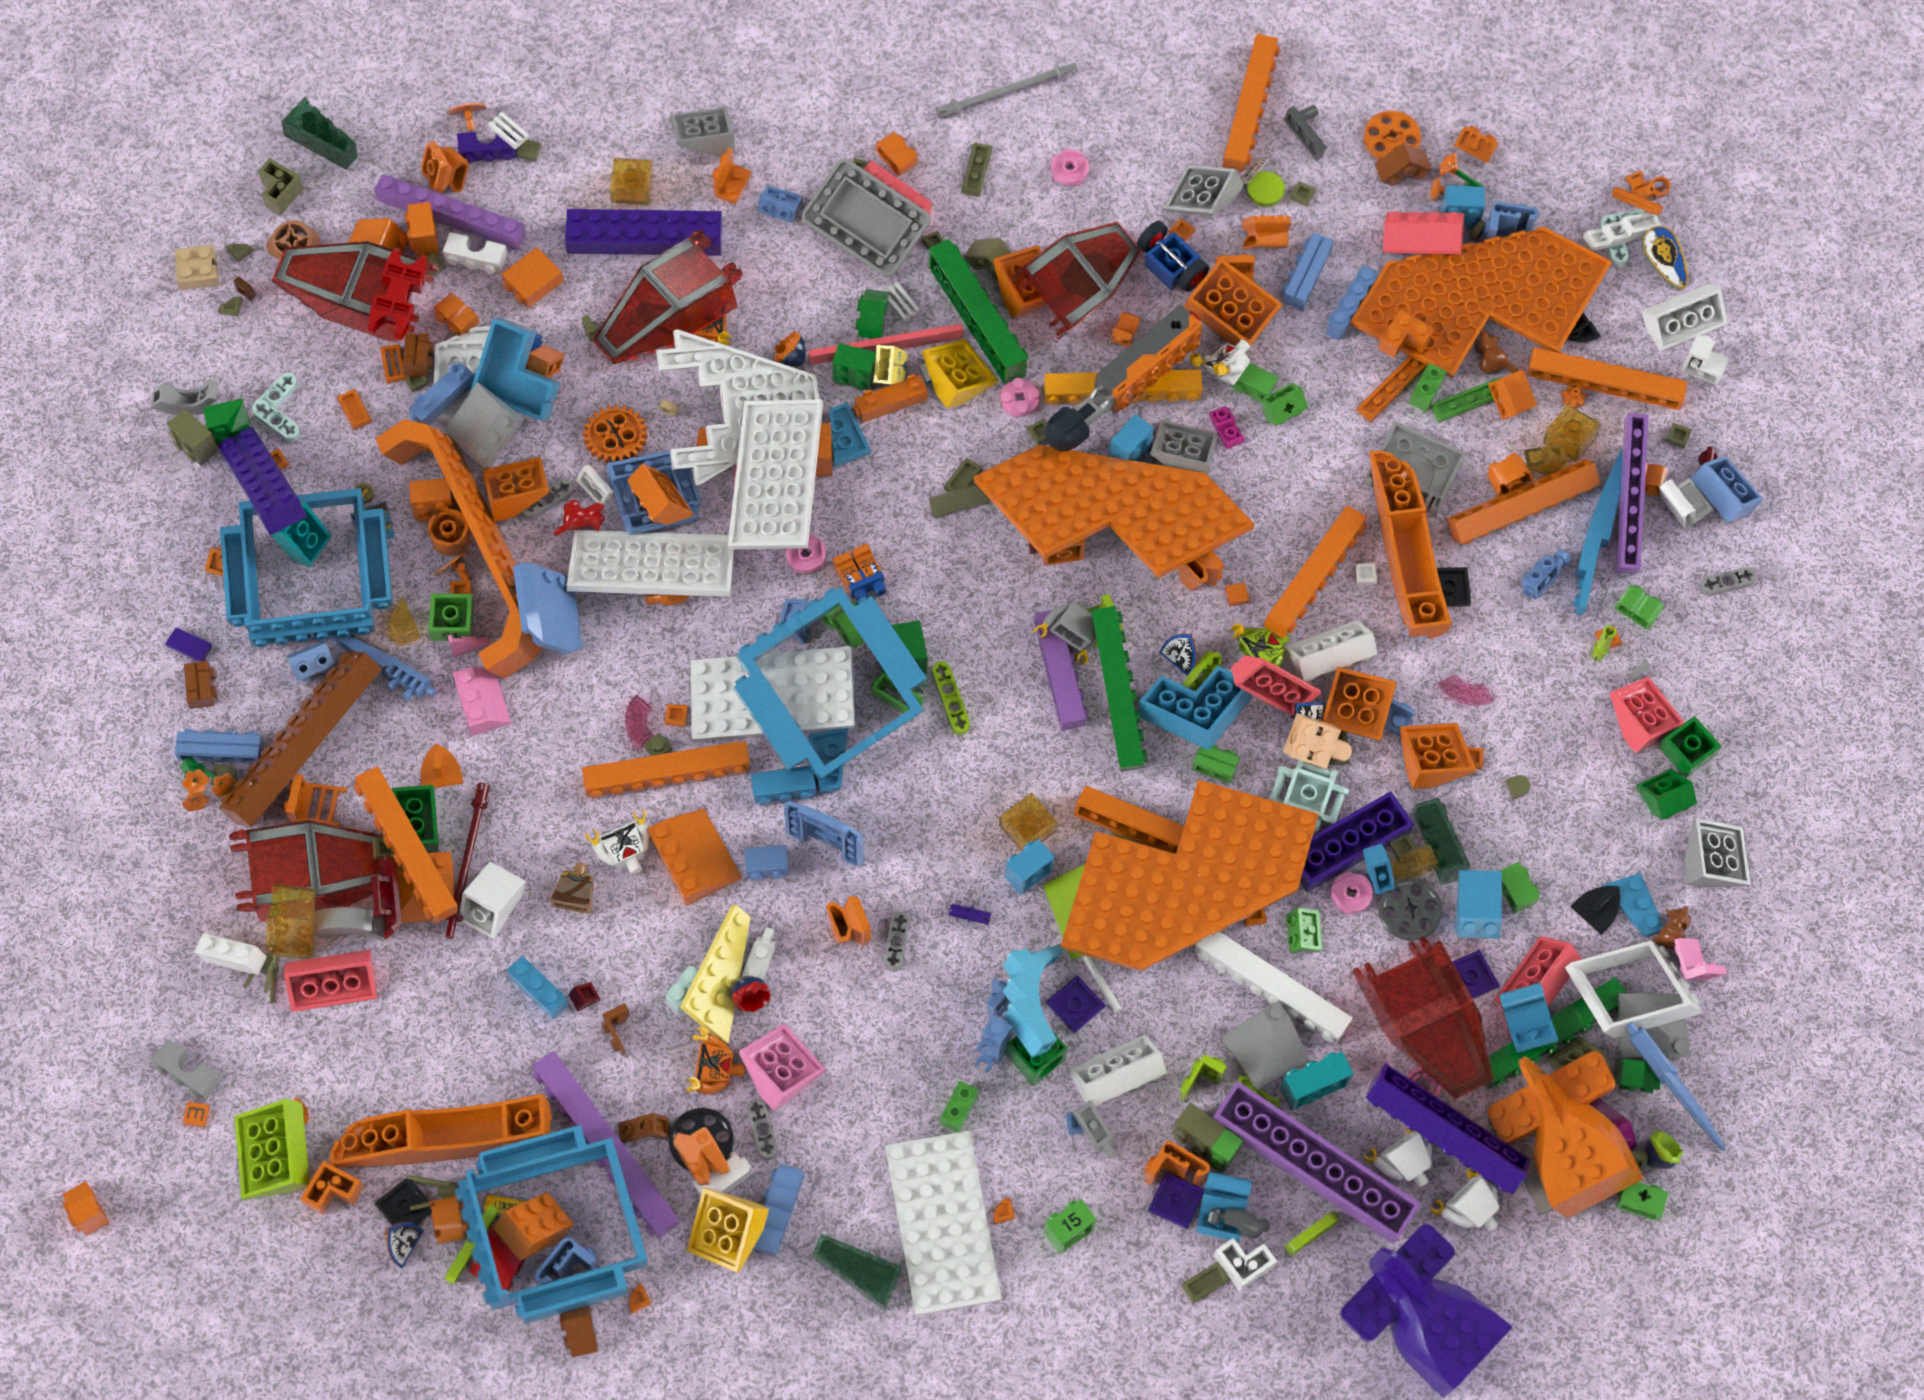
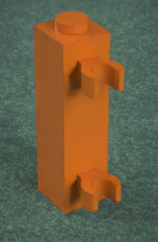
(890, 399)

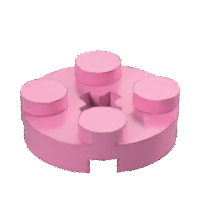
(1067, 158)
(1020, 387)
(807, 564)
(1350, 904)

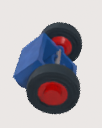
(1171, 258)

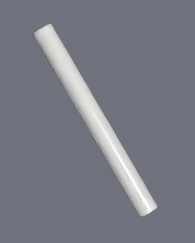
(1102, 983)

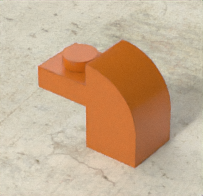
(1126, 329)

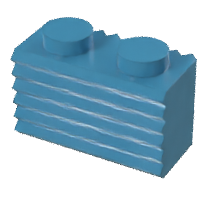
(1379, 869)

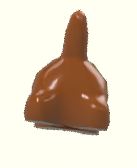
(1494, 357)
(1677, 924)

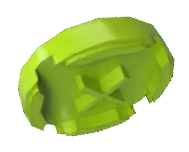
(1266, 189)

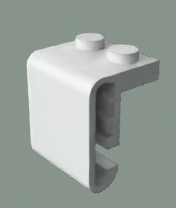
(1685, 502)

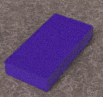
(188, 645)

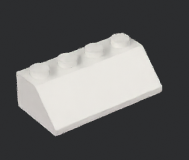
(1685, 316)
(1331, 649)
(1118, 1070)

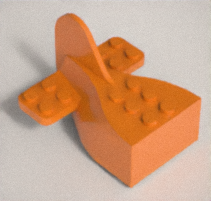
(1575, 1145)

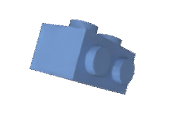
(311, 661)
(766, 862)

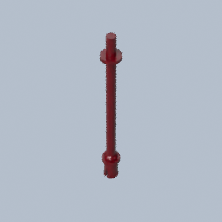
(479, 804)

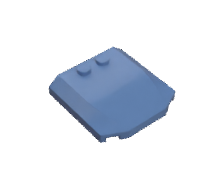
(633, 515)
(547, 608)
(805, 821)

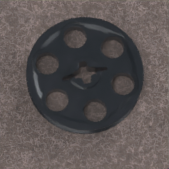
(698, 1115)

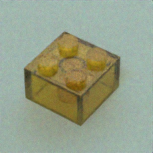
(631, 181)
(1574, 430)
(1028, 822)

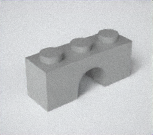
(199, 1081)

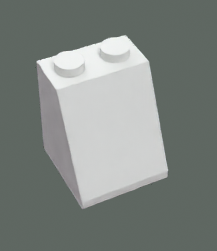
(491, 899)

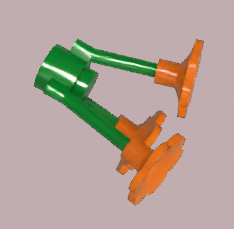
(1449, 165)
(196, 781)

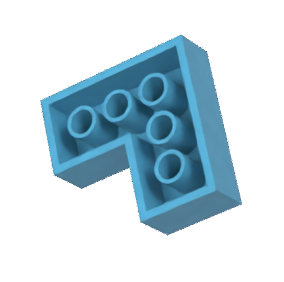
(1192, 714)

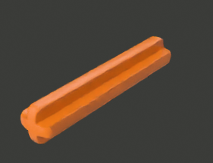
(1637, 201)

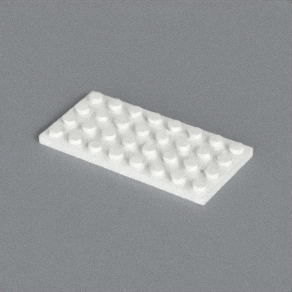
(775, 474)
(650, 563)
(810, 683)
(943, 1223)

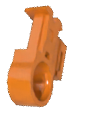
(1646, 190)

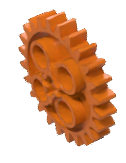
(631, 426)

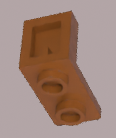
(616, 1015)
(643, 1127)

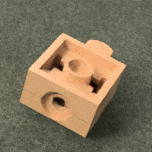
(1314, 744)

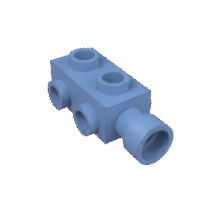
(1540, 575)

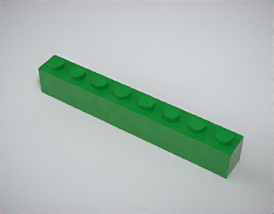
(1118, 688)
(1567, 1024)

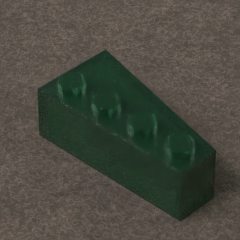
(1440, 834)
(859, 1269)

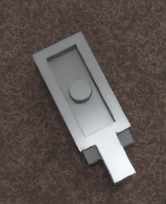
(1095, 1129)

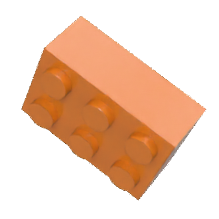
(533, 1225)

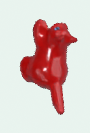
(578, 517)

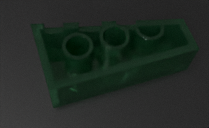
(315, 132)

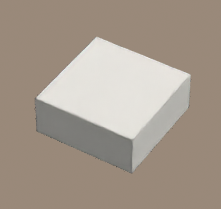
(1365, 574)

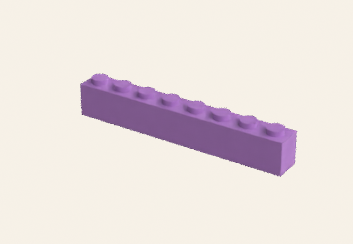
(452, 212)
(1632, 493)

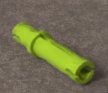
(1602, 646)

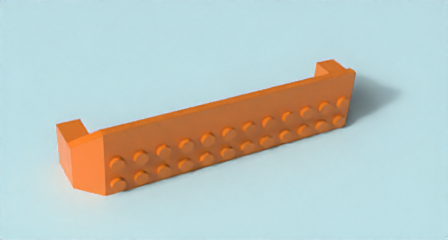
(408, 440)

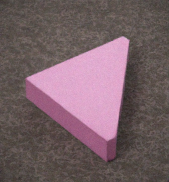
(466, 644)

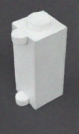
(726, 1182)

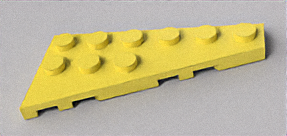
(709, 995)

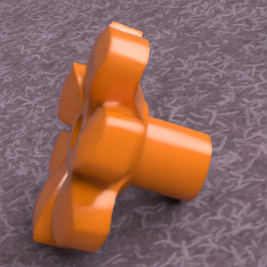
(1573, 396)

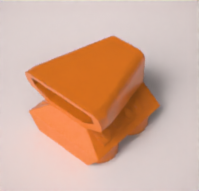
(444, 167)
(1266, 232)
(1201, 571)
(849, 922)
(701, 1155)

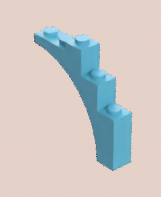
(1023, 993)

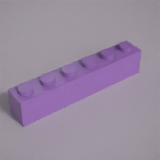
(1062, 677)

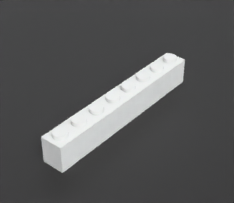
(1274, 985)

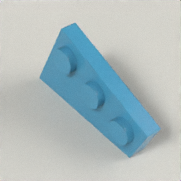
(847, 436)
(828, 747)
(1638, 904)

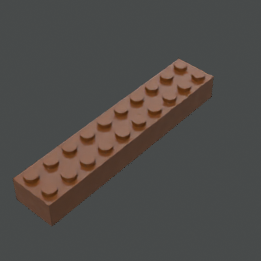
(299, 738)

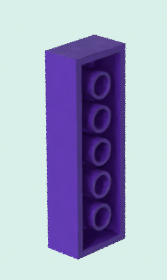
(1343, 842)

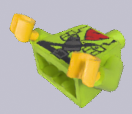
(1260, 643)

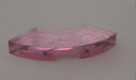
(1465, 693)
(636, 722)

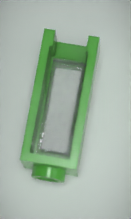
(886, 692)

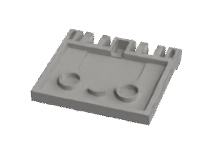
(1431, 460)

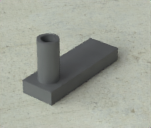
(1297, 123)

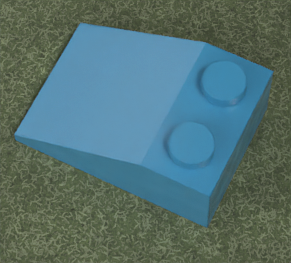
(1479, 904)

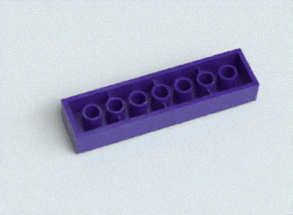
(638, 230)
(261, 480)
(1448, 1129)

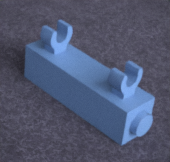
(441, 394)
(994, 1042)

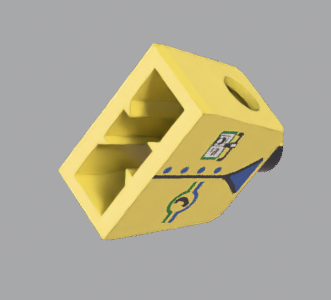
(890, 365)

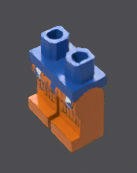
(860, 572)

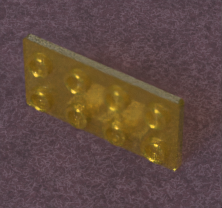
(291, 922)

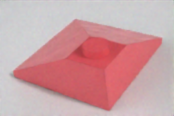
(1644, 714)

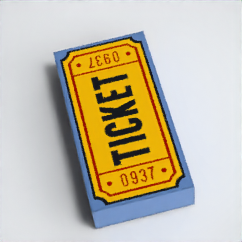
(501, 1202)

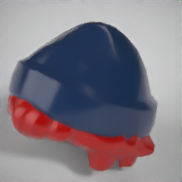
(750, 993)

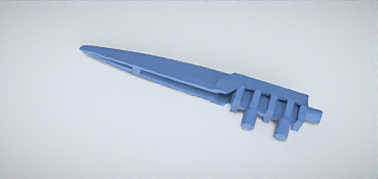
(395, 671)
(1667, 1074)

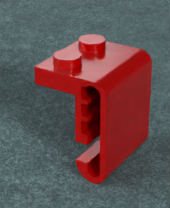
(505, 1260)

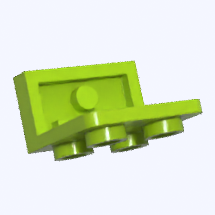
(1209, 1067)

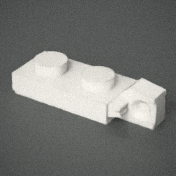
(760, 955)

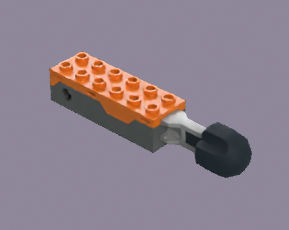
(1128, 377)

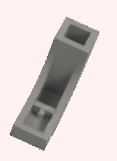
(174, 400)
(348, 920)

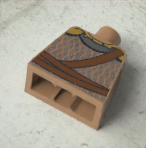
(574, 890)

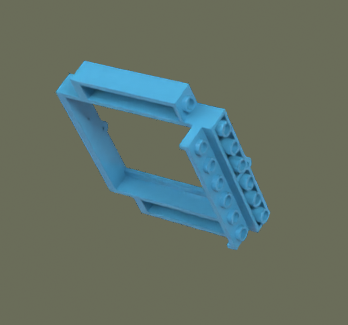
(242, 579)
(771, 713)
(530, 1160)

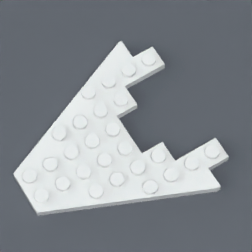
(740, 379)

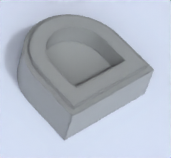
(1639, 670)

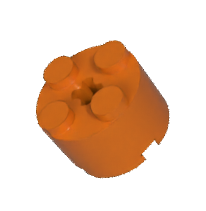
(1508, 474)
(449, 532)
(447, 1220)

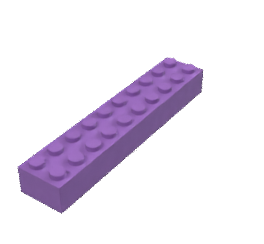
(1316, 1163)

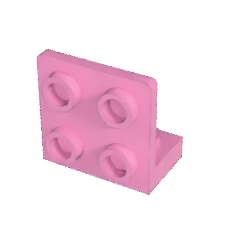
(1692, 961)

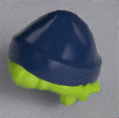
(1662, 1151)

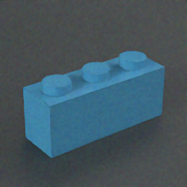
(783, 785)
(537, 987)

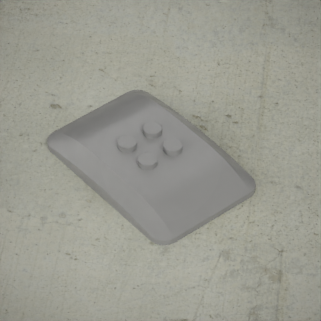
(866, 217)

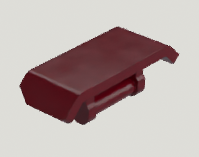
(390, 895)

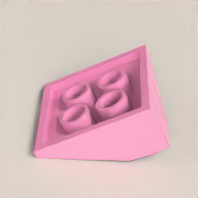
(780, 1066)

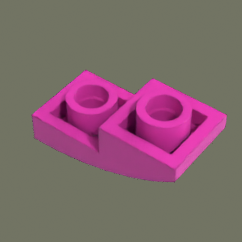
(1226, 428)

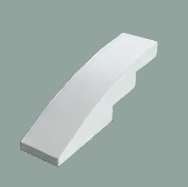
(1621, 232)

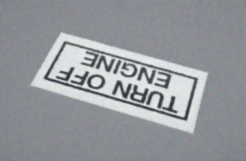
(1253, 170)

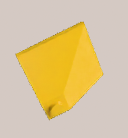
(957, 372)
(726, 1229)

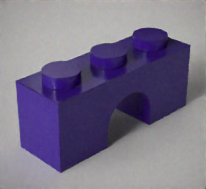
(473, 150)

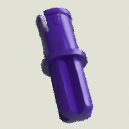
(969, 914)

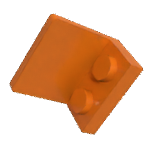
(729, 178)
(1512, 394)

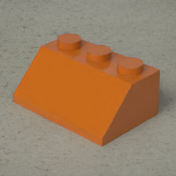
(658, 496)

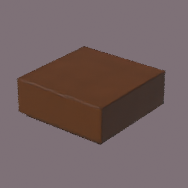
(244, 288)

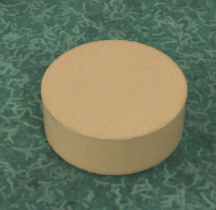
(669, 407)

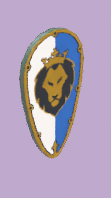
(1666, 255)

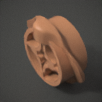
(277, 243)

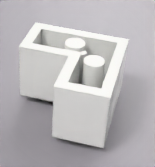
(1703, 362)
(1242, 1268)

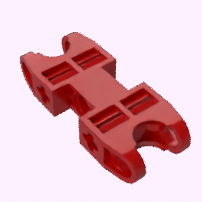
(394, 307)

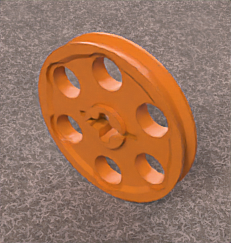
(1390, 129)

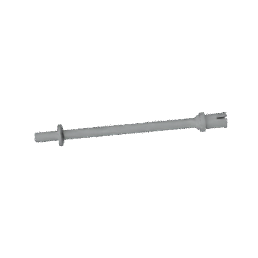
(956, 106)

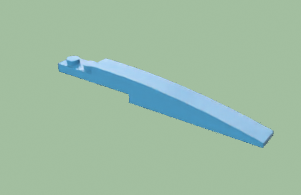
(1597, 534)

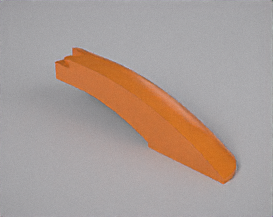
(1408, 546)
(440, 1133)

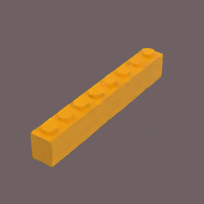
(1076, 387)

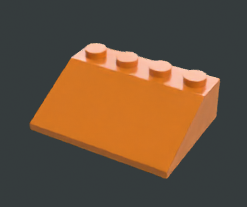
(1232, 304)
(693, 855)

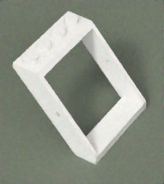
(1625, 955)

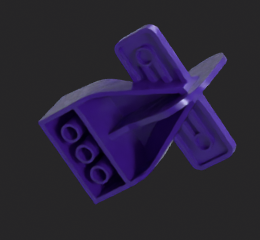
(1433, 1322)

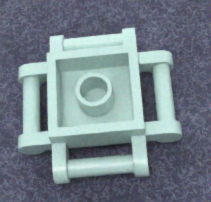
(1310, 790)

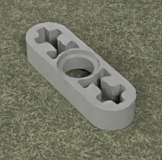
(562, 496)
(1734, 575)
(904, 928)
(764, 1113)

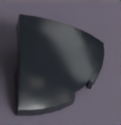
(1584, 331)

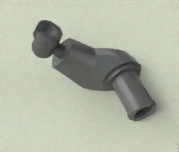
(1242, 1219)

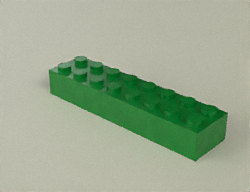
(977, 311)

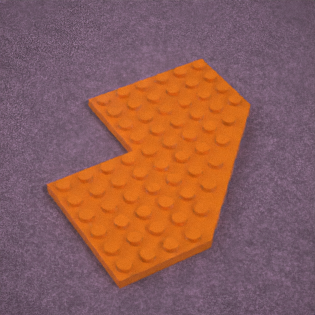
(1521, 281)
(1155, 509)
(1151, 903)

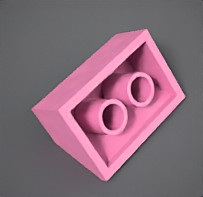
(481, 699)

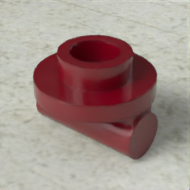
(1707, 455)

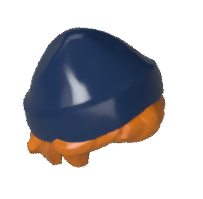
(791, 350)

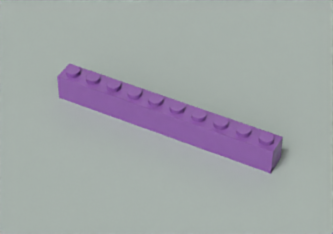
(581, 1111)

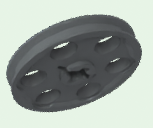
(1403, 916)

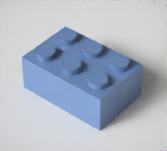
(1726, 489)

